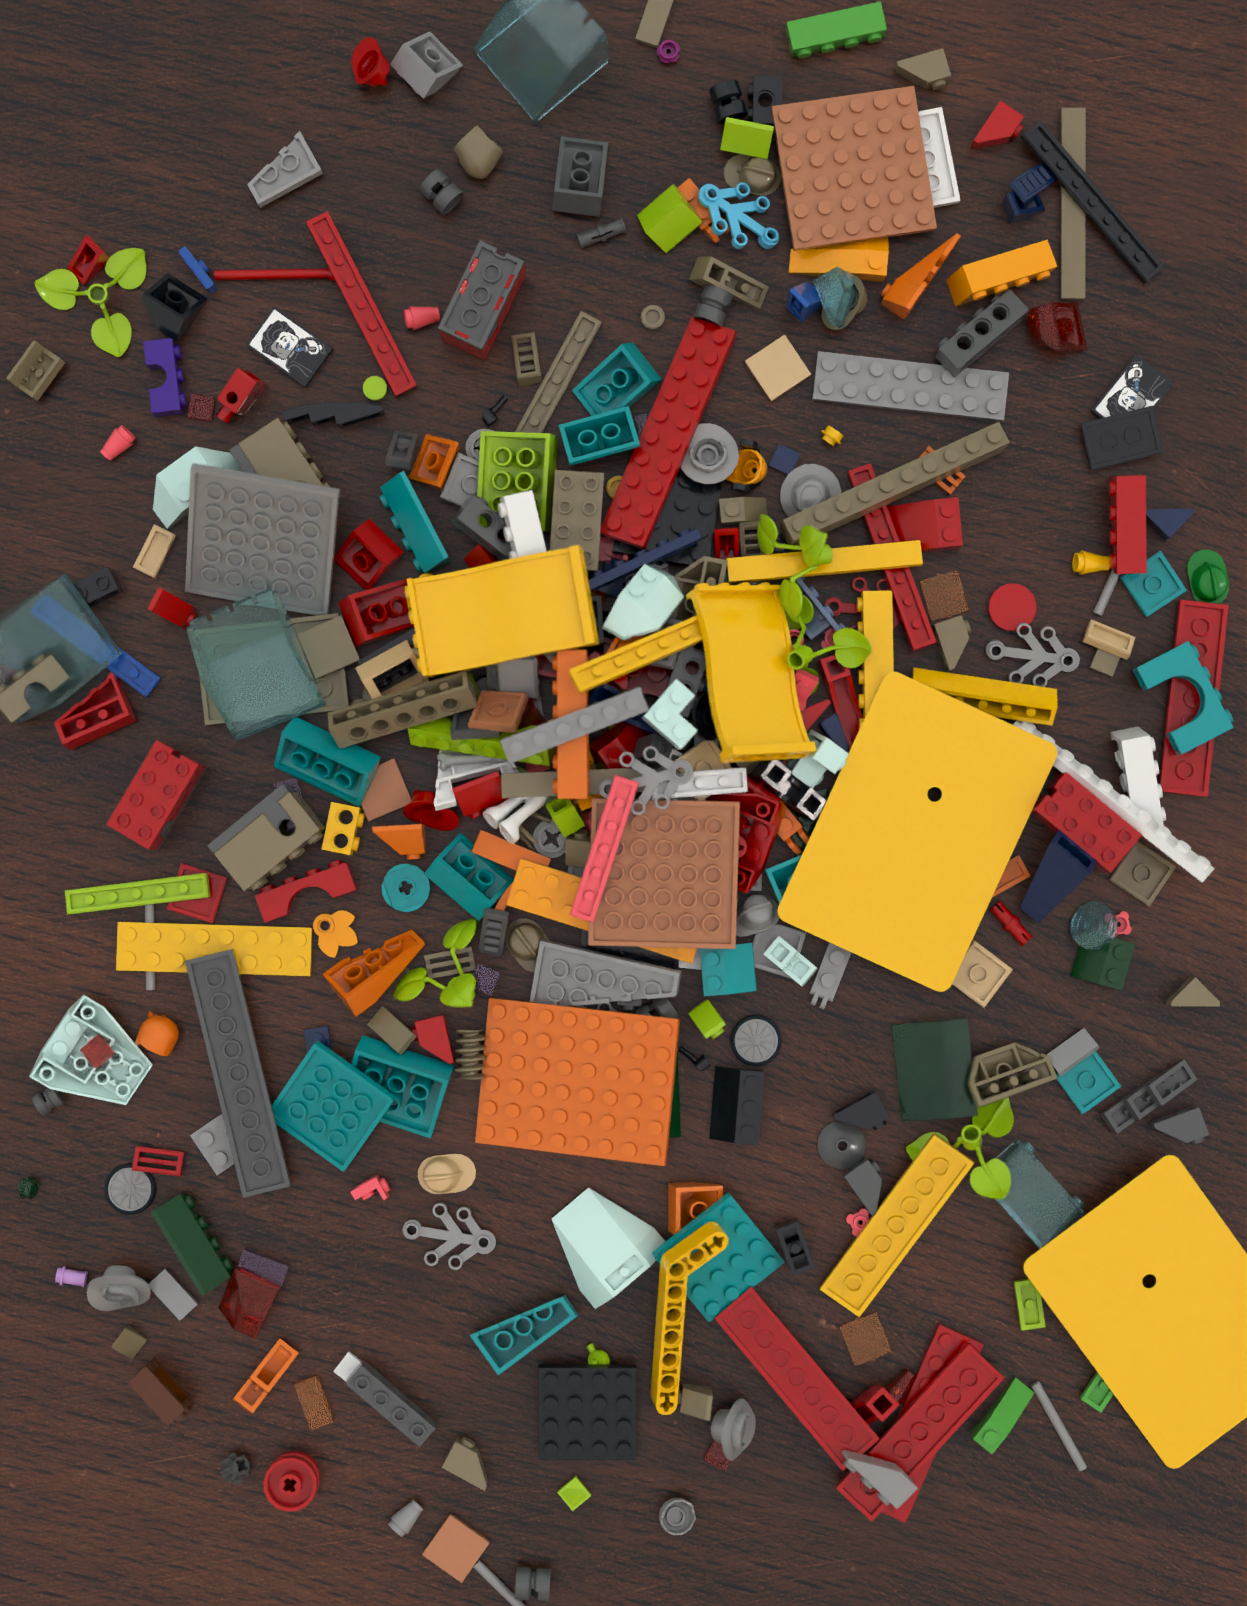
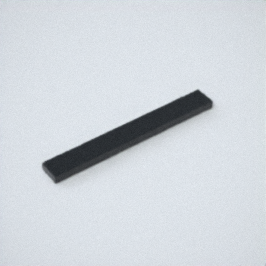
(1092, 201)

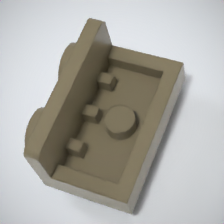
(35, 370)

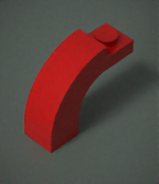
(875, 1404)

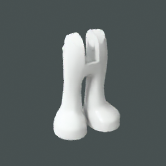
(510, 827)

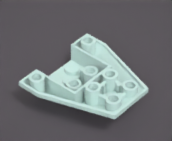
(66, 1069)
(604, 1245)

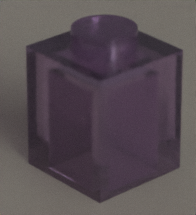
(486, 978)

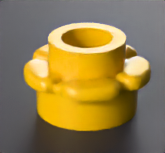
(832, 436)

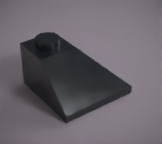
(173, 306)

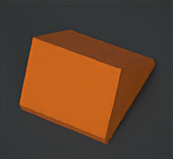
(434, 461)

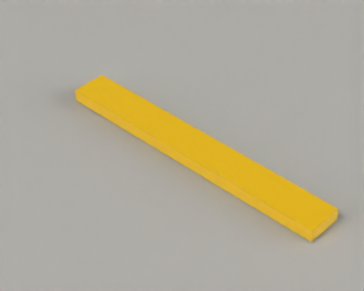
(843, 561)

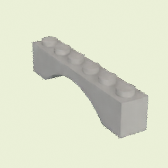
(574, 725)

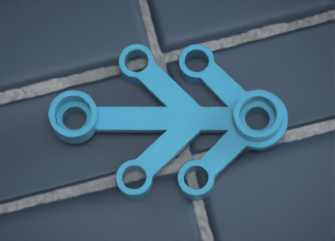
(736, 215)

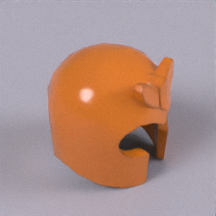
(158, 1034)

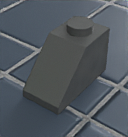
(1183, 1125)
(866, 1183)

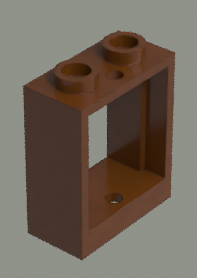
(161, 1392)

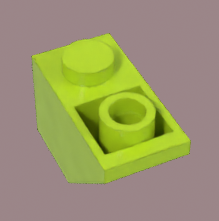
(565, 816)
(707, 1019)

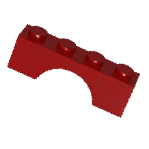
(277, 901)

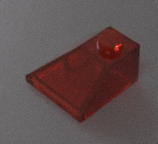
(1058, 326)
(247, 1302)

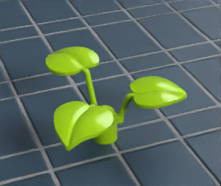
(108, 333)
(814, 553)
(850, 645)
(460, 989)
(989, 1179)

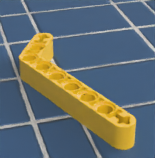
(676, 1299)

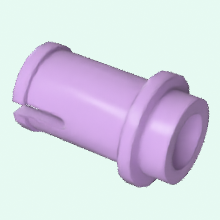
(71, 1277)

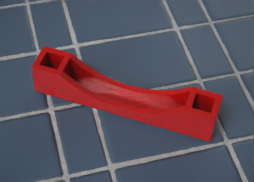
(842, 695)

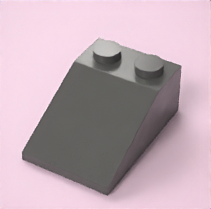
(580, 176)

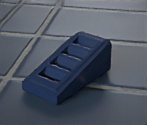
(1032, 182)
(833, 730)

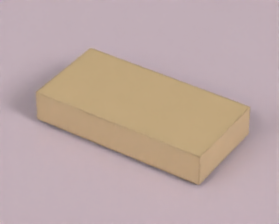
(154, 551)
(1109, 639)

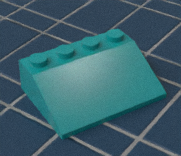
(414, 1080)

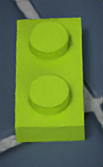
(1028, 1305)

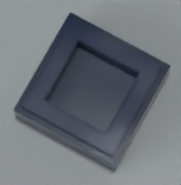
(784, 459)

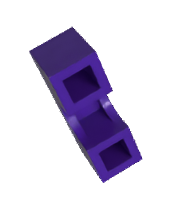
(169, 397)

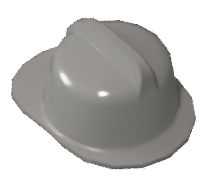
(755, 915)

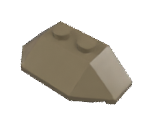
(704, 570)
(1008, 1073)

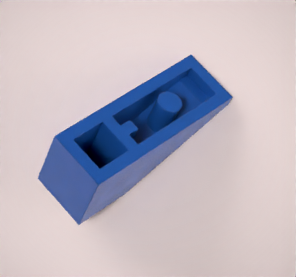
(803, 301)

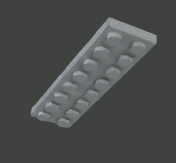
(910, 386)

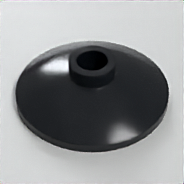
(703, 718)

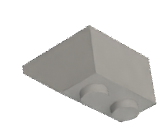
(425, 64)

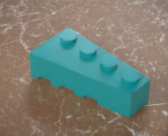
(517, 1336)

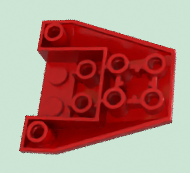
(758, 827)

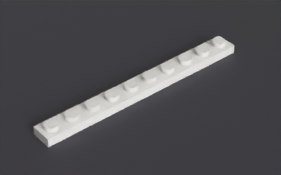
(1122, 805)

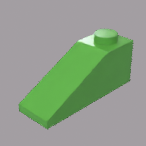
(1002, 1416)

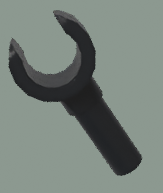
(489, 415)
(700, 1063)

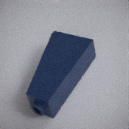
(1058, 875)

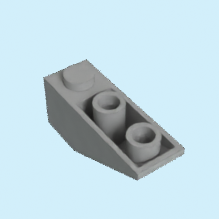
(885, 1476)

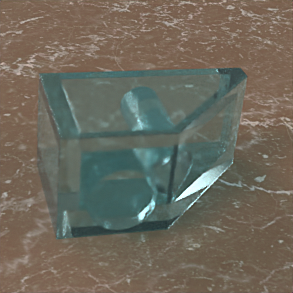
(836, 294)

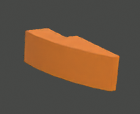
(503, 852)
(265, 1376)

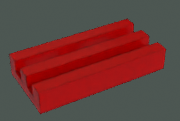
(178, 1164)

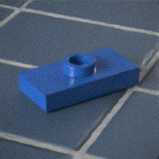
(199, 269)

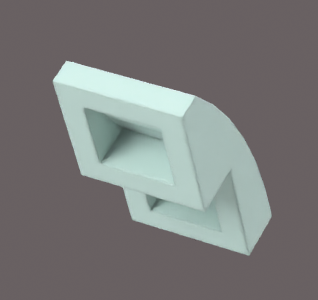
(790, 961)

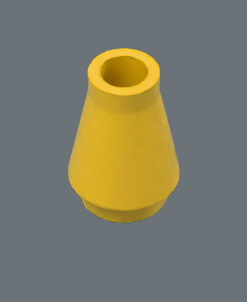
(1088, 562)

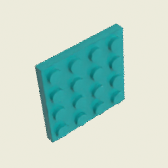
(331, 1106)
(736, 1268)

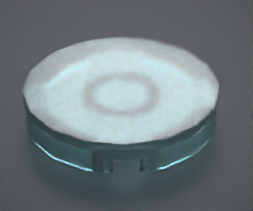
(1093, 925)

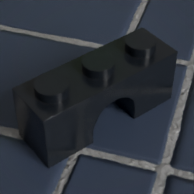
(795, 795)

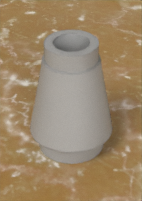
(405, 1518)

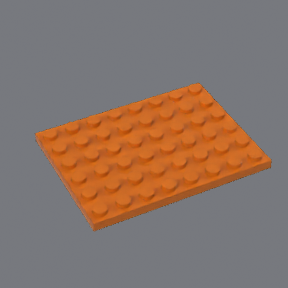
(577, 1081)

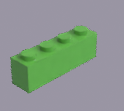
(836, 29)

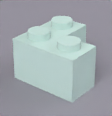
(665, 715)
(812, 768)

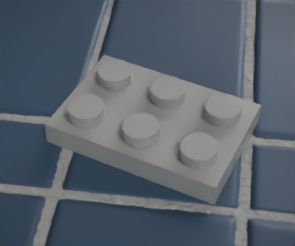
(214, 1144)

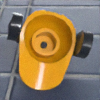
(749, 469)

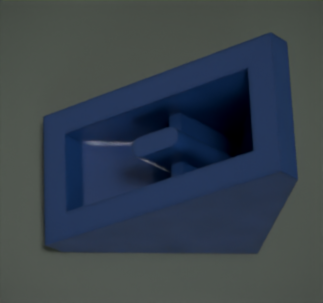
(1017, 210)
(1167, 521)

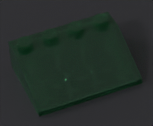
(934, 1069)

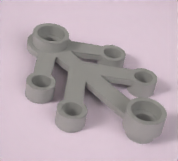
(1036, 656)
(652, 778)
(453, 1236)

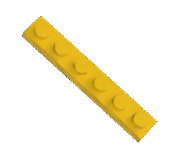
(636, 655)

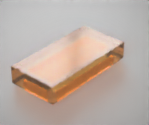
(313, 1402)

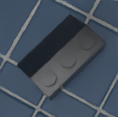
(737, 1105)

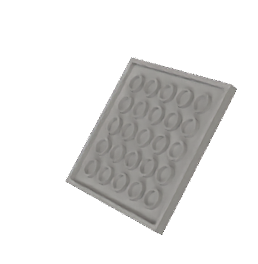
(260, 535)

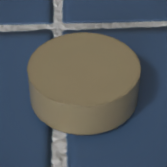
(652, 317)

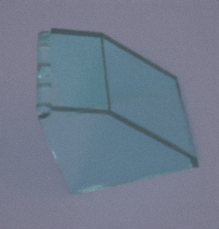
(542, 51)
(57, 624)
(254, 664)

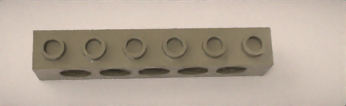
(402, 709)

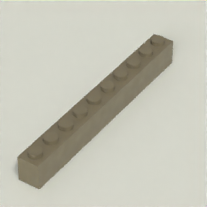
(898, 483)

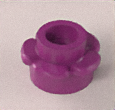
(668, 45)

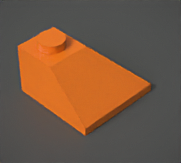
(404, 839)

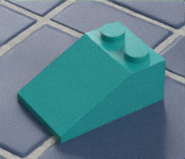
(617, 381)

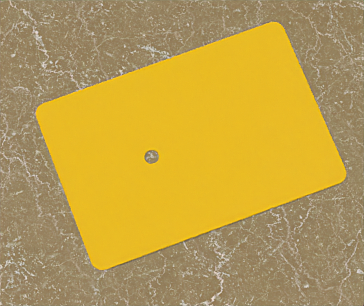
(909, 873)
(1165, 1349)

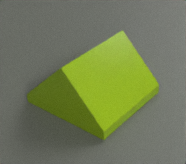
(746, 138)
(669, 219)

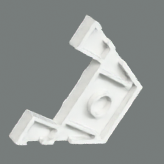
(444, 794)

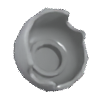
(677, 1516)

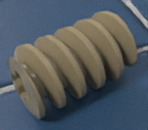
(470, 1054)

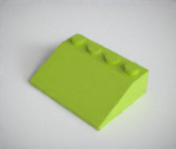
(518, 464)

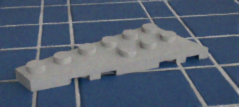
(587, 977)

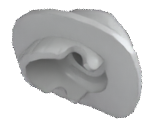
(710, 455)
(807, 487)
(117, 1289)
(734, 1428)

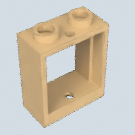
(386, 661)

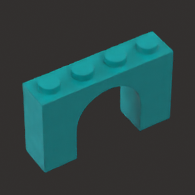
(1211, 717)

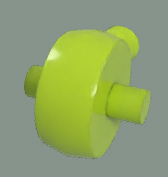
(597, 1356)

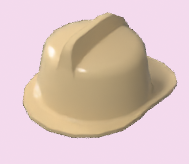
(446, 1173)

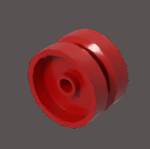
(289, 1495)

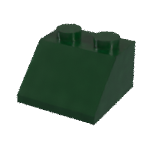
(1106, 965)

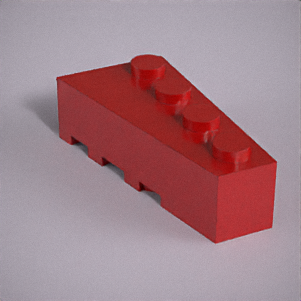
(1128, 524)

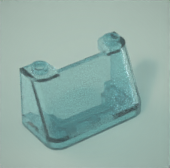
(1036, 1197)

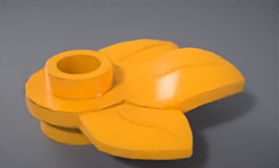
(338, 933)

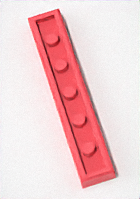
(604, 848)

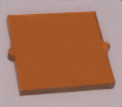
(944, 595)
(865, 1338)

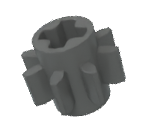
(235, 1468)

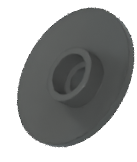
(828, 1145)

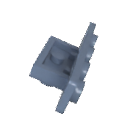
(822, 616)

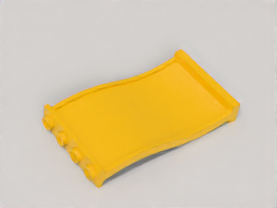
(502, 611)
(749, 672)

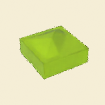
(574, 1493)

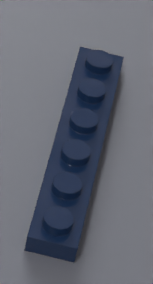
(663, 549)

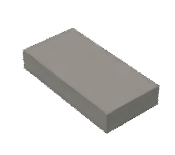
(1072, 1051)
(173, 1294)

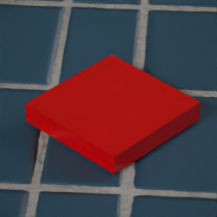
(203, 908)

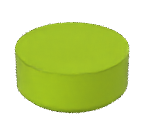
(375, 388)

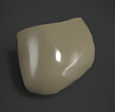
(477, 153)

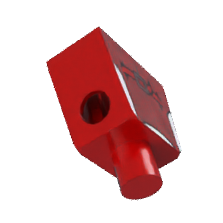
(245, 387)

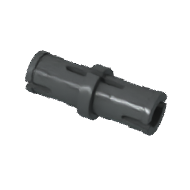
(601, 232)

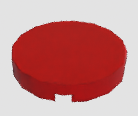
(1011, 606)

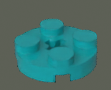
(412, 875)

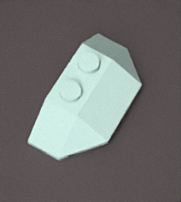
(173, 482)
(644, 603)

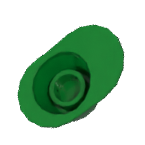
(1208, 577)

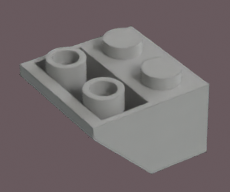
(515, 676)

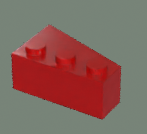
(96, 715)

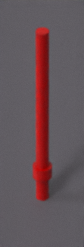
(273, 274)

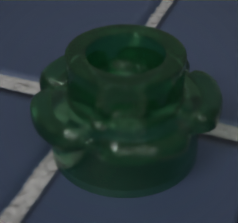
(28, 1187)

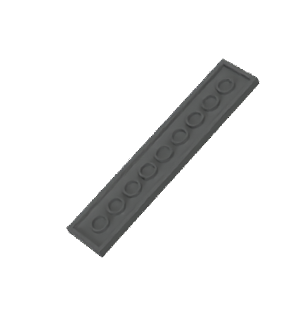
(238, 1073)

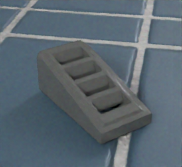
(493, 933)

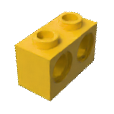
(335, 827)

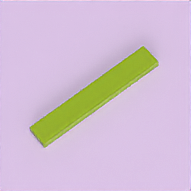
(137, 893)

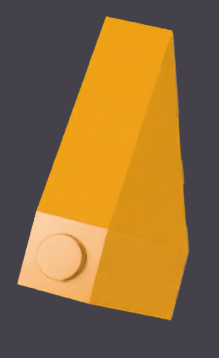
(863, 258)

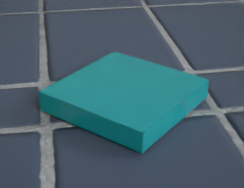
(1155, 587)
(1088, 1083)

